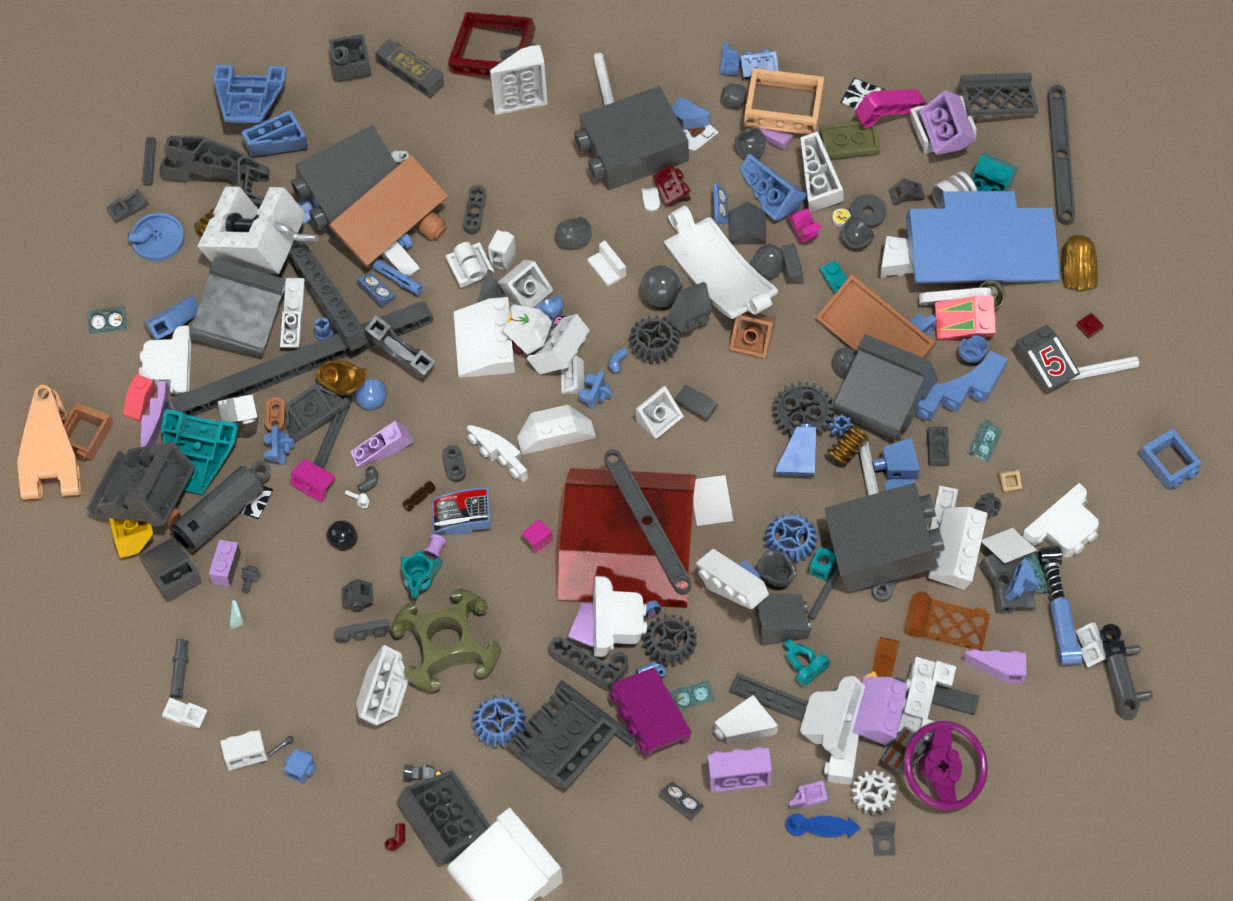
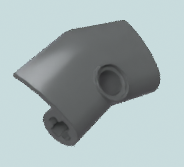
(1001, 571)

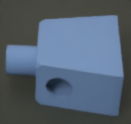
(898, 461)

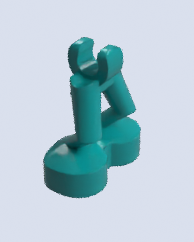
(816, 666)

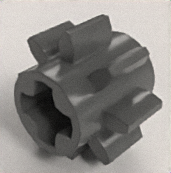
(989, 504)

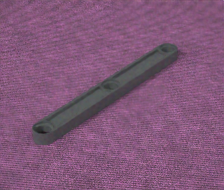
(1062, 165)
(653, 533)

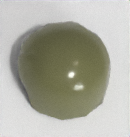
(997, 291)

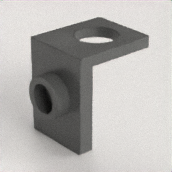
(908, 188)
(884, 831)

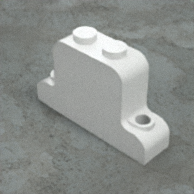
(169, 361)
(1065, 524)
(616, 617)
(832, 716)

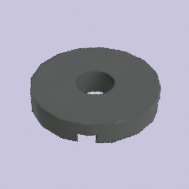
(869, 202)

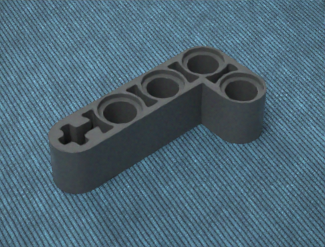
(586, 661)

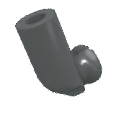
(371, 479)

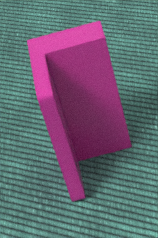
(311, 479)

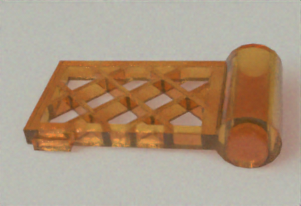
(921, 616)

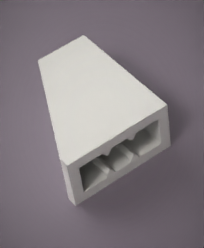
(745, 723)

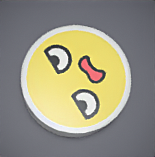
(840, 216)

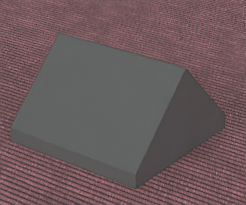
(747, 225)

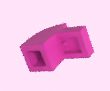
(803, 225)

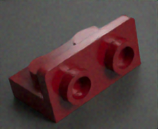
(672, 185)

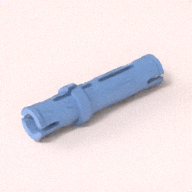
(403, 280)

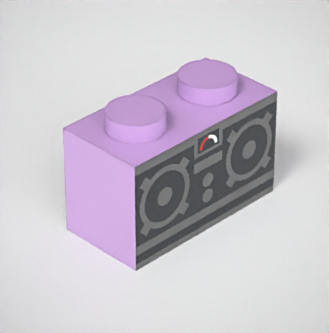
(225, 563)

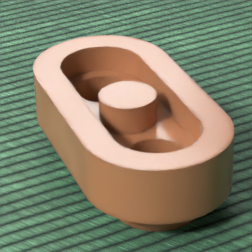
(275, 416)

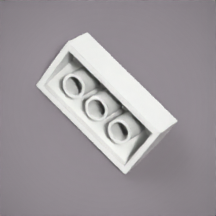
(962, 537)

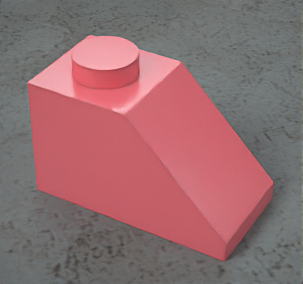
(138, 397)

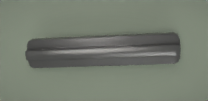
(149, 159)

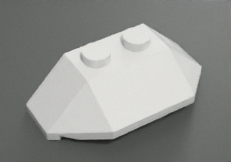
(554, 429)
(382, 687)

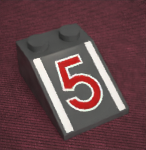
(1046, 357)

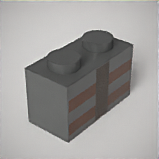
(895, 754)

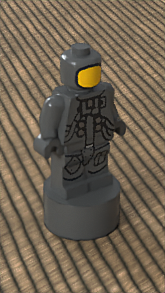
(420, 772)

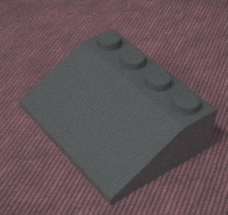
(443, 815)

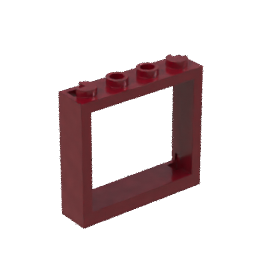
(476, 67)

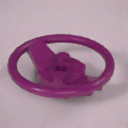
(941, 753)

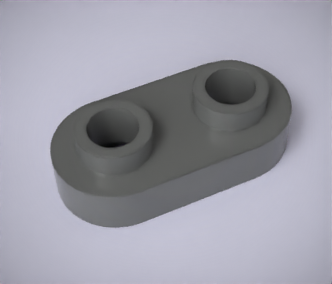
(454, 462)
(884, 596)

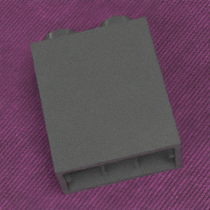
(632, 138)
(342, 175)
(884, 537)

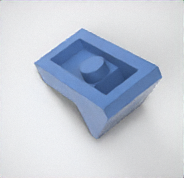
(1022, 579)

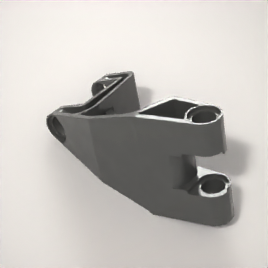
(212, 159)

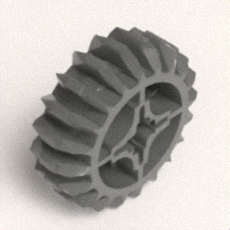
(660, 346)
(681, 631)

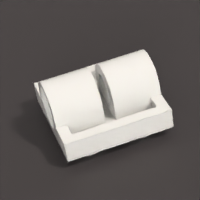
(468, 263)

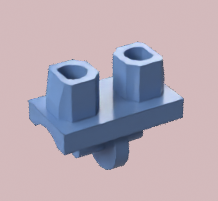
(597, 390)
(280, 445)

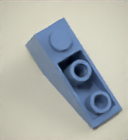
(172, 317)

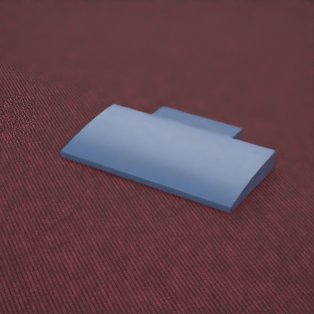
(982, 239)

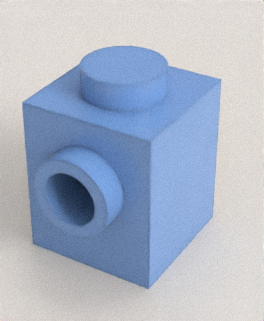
(299, 766)

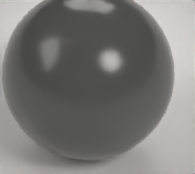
(661, 286)

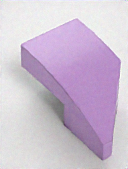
(810, 795)

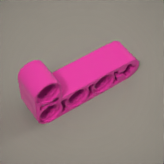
(887, 103)

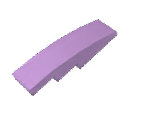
(152, 423)

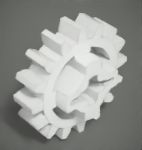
(878, 785)

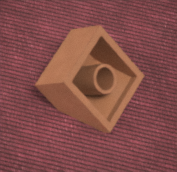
(752, 334)

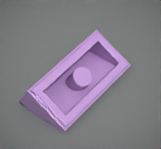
(778, 138)

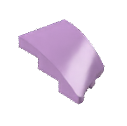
(583, 626)

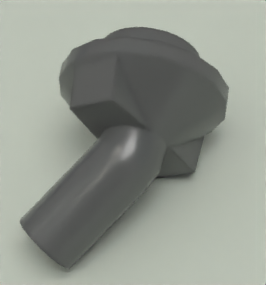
(250, 573)

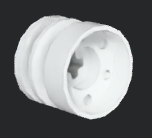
(959, 182)

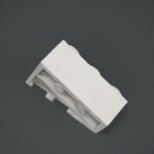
(238, 409)

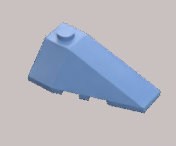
(775, 192)

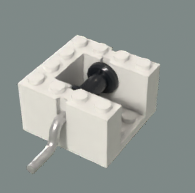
(254, 235)

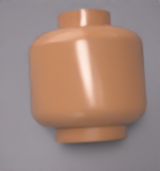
(432, 226)

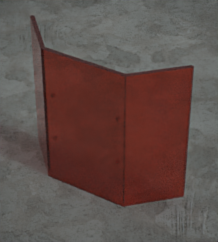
(607, 542)

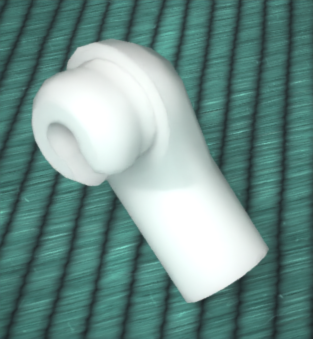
(400, 156)

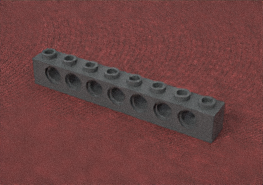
(327, 295)

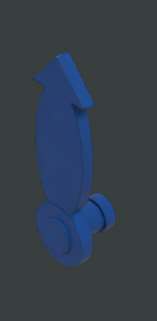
(820, 826)

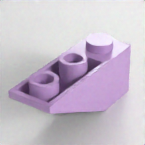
(382, 444)
(1001, 665)

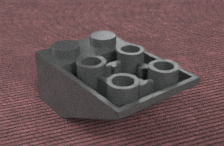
(171, 568)

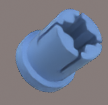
(327, 329)

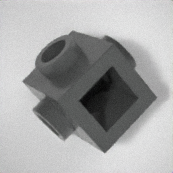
(357, 594)

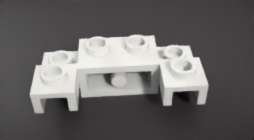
(920, 691)

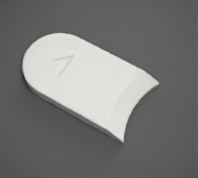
(651, 198)

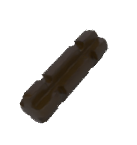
(418, 496)

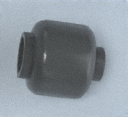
(734, 95)

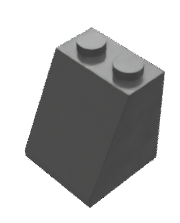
(782, 618)

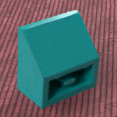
(993, 174)

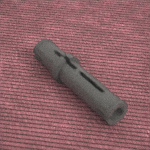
(180, 660)

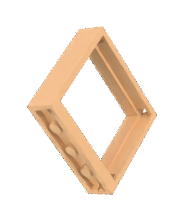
(783, 121)

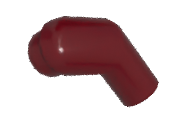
(398, 840)

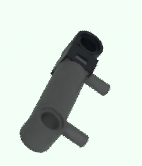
(1119, 672)

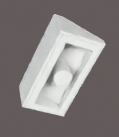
(573, 377)

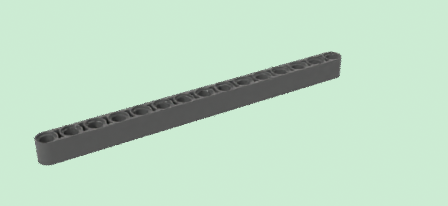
(291, 364)

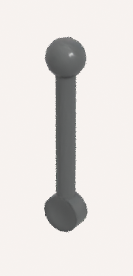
(289, 740)

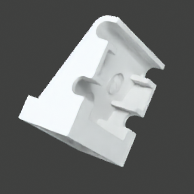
(506, 864)

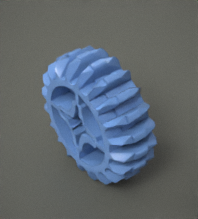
(790, 539)
(507, 719)

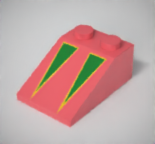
(965, 318)

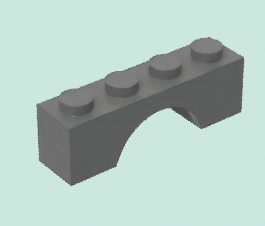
(410, 357)

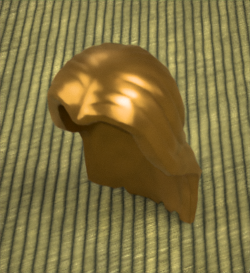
(1080, 263)
(341, 376)

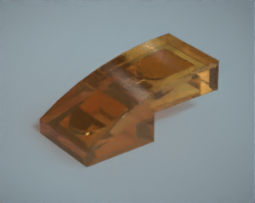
(885, 657)

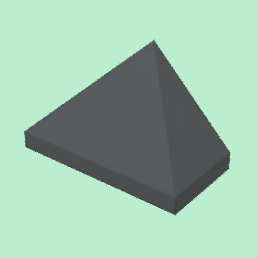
(490, 288)

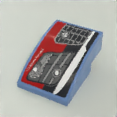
(461, 511)

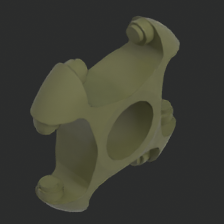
(439, 659)

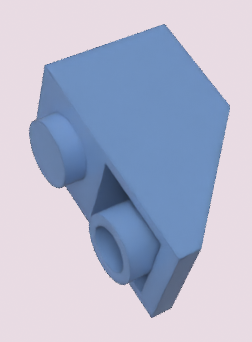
(690, 115)

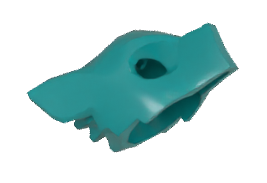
(419, 571)

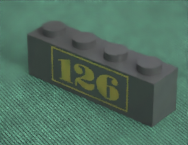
(409, 68)

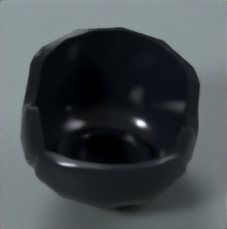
(342, 535)

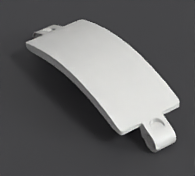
(711, 258)

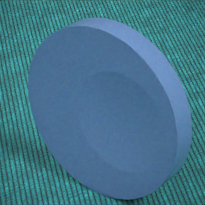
(165, 240)

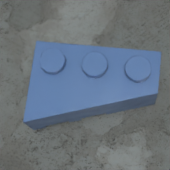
(275, 136)

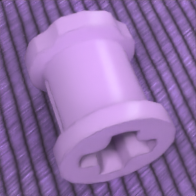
(434, 546)

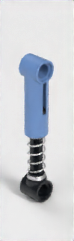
(1068, 647)

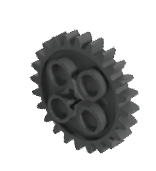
(796, 396)

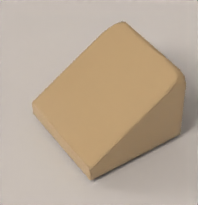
(1010, 480)

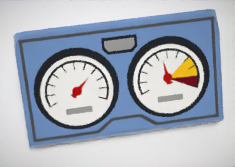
(721, 212)
(376, 289)

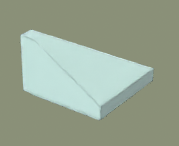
(236, 618)

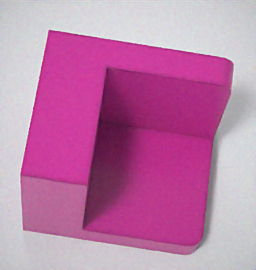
(538, 535)

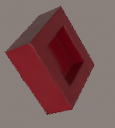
(1089, 325)

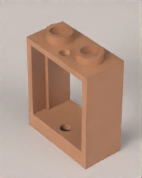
(93, 416)

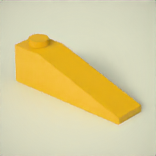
(130, 535)

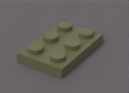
(849, 139)

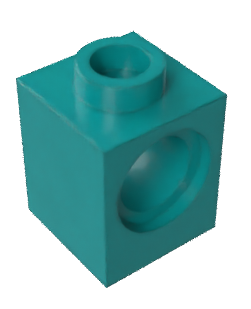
(820, 570)

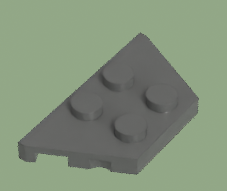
(311, 410)

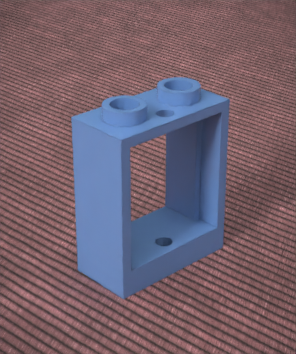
(1161, 443)

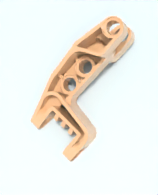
(46, 448)

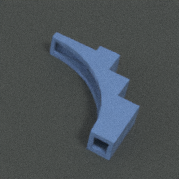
(954, 393)

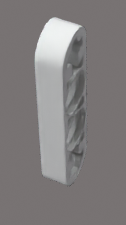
(930, 298)

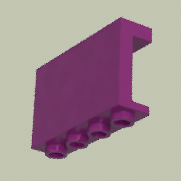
(649, 711)

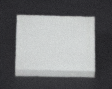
(658, 413)

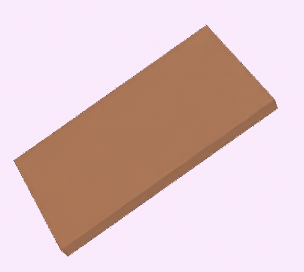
(388, 210)
(860, 311)

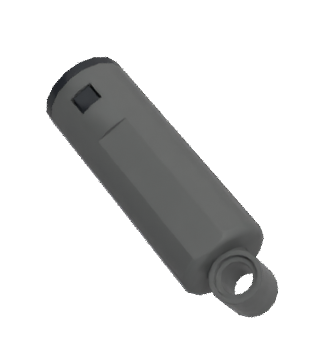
(219, 506)

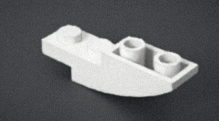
(293, 313)
(495, 447)

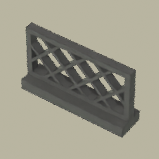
(996, 83)

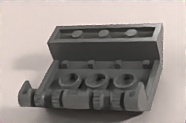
(562, 739)

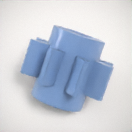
(840, 421)

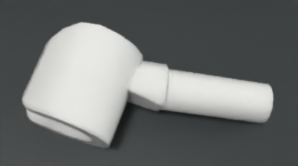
(363, 500)

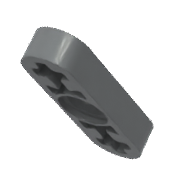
(473, 203)

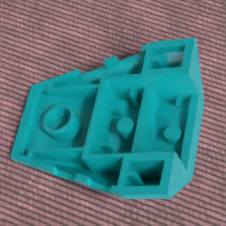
(202, 442)

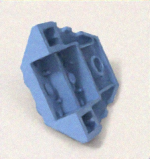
(247, 96)

